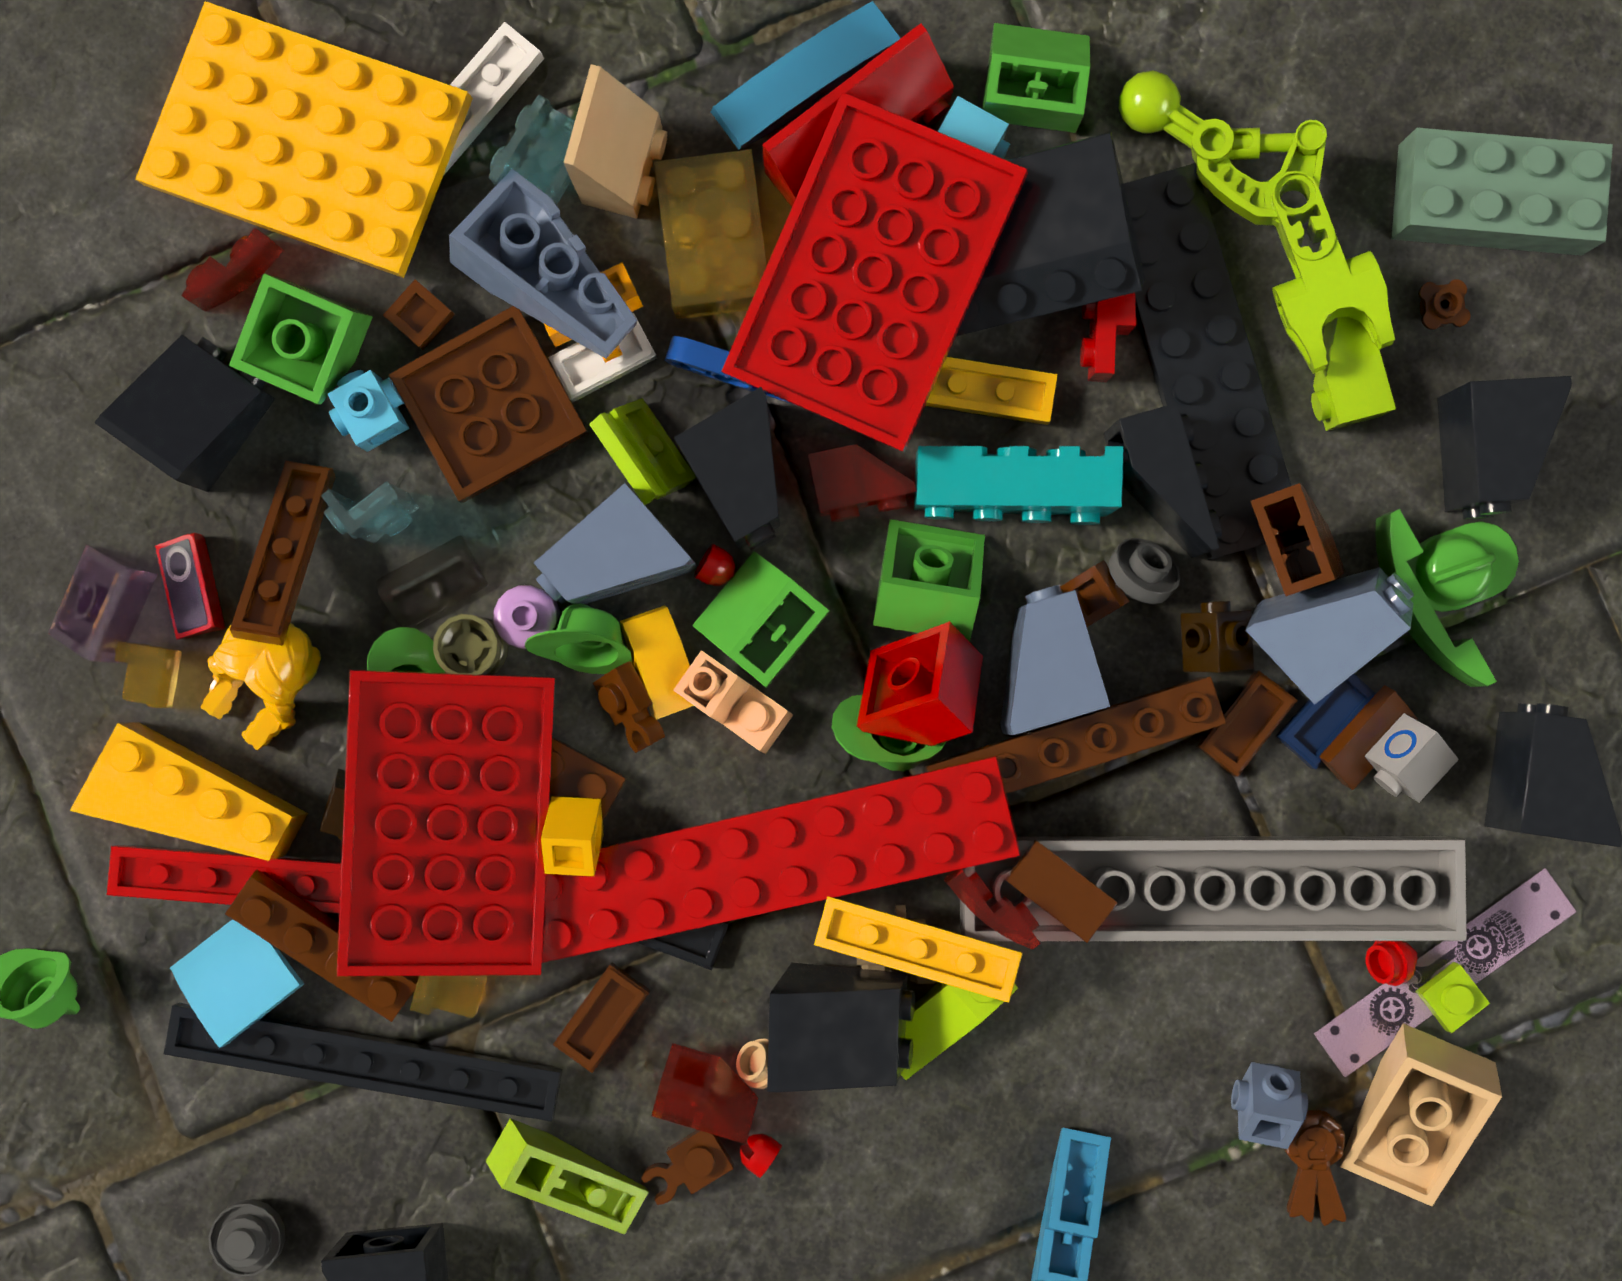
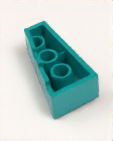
(1018, 483)

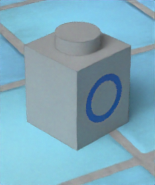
(1410, 758)

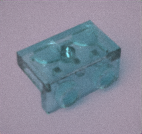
(537, 149)
(379, 513)

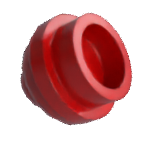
(1391, 962)

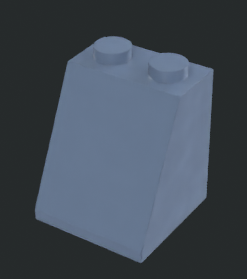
(611, 553)
(1332, 628)
(1050, 664)

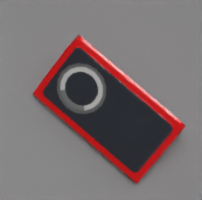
(190, 586)

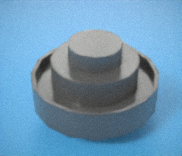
(1144, 571)
(247, 1238)

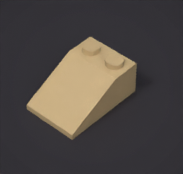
(613, 146)
(1421, 1114)

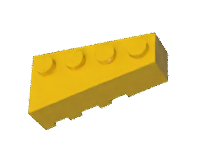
(180, 794)

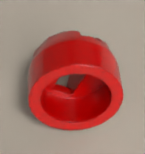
(715, 566)
(759, 1153)

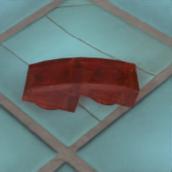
(215, 284)
(1008, 920)

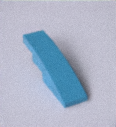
(804, 76)
(1072, 1207)

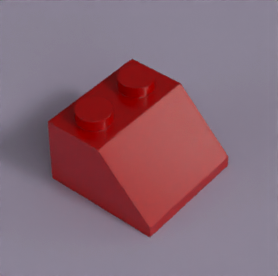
(922, 687)

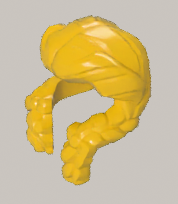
(270, 672)

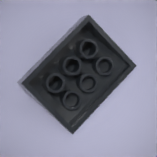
(1063, 240)

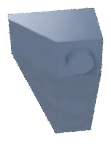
(532, 260)

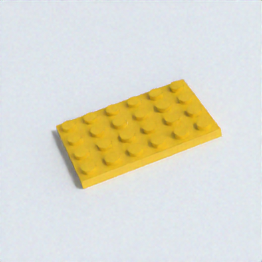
(304, 139)

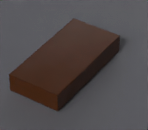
(1249, 723)
(1347, 751)
(1061, 891)
(601, 1017)

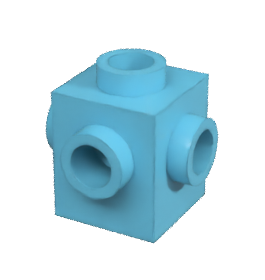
(367, 409)

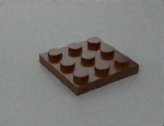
(488, 404)

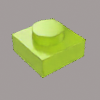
(1452, 997)

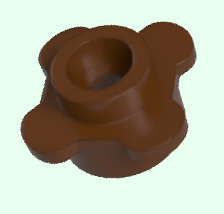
(1431, 311)

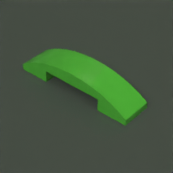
(1459, 658)

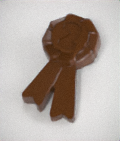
(1314, 1150)

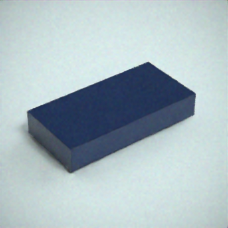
(1319, 724)

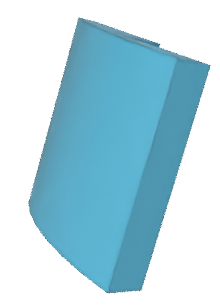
(234, 981)

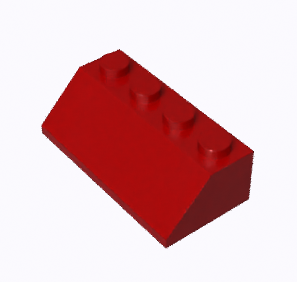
(902, 80)

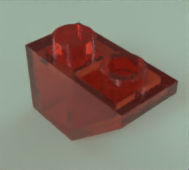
(855, 479)
(704, 1095)

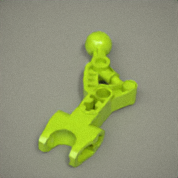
(1324, 281)

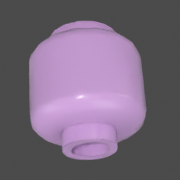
(524, 613)

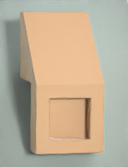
(733, 702)

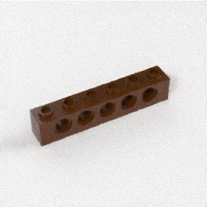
(1100, 735)

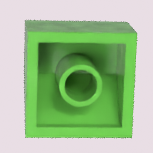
(299, 339)
(929, 578)

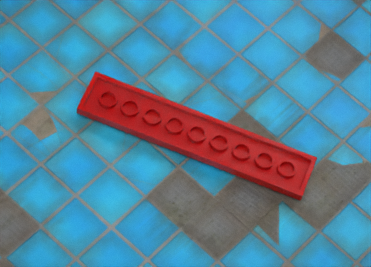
(782, 858)

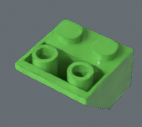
(1037, 77)
(761, 618)

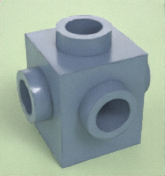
(1269, 1105)

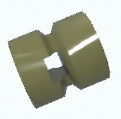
(469, 646)

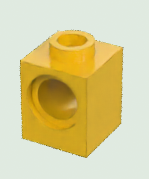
(572, 836)

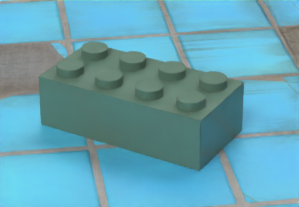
(1502, 191)

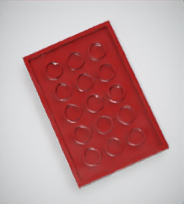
(874, 271)
(444, 824)

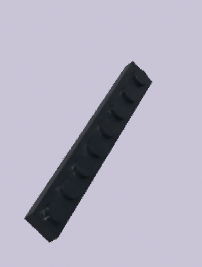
(373, 1064)

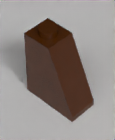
(1297, 539)

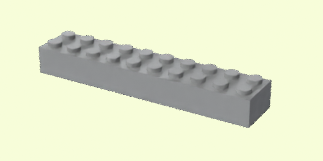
(1253, 888)

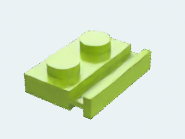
(642, 451)

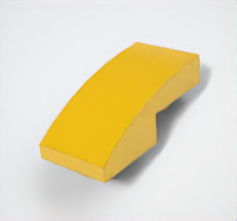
(658, 658)

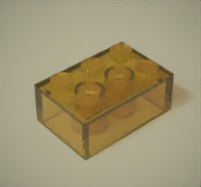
(711, 232)

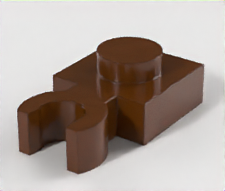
(627, 702)
(695, 1161)

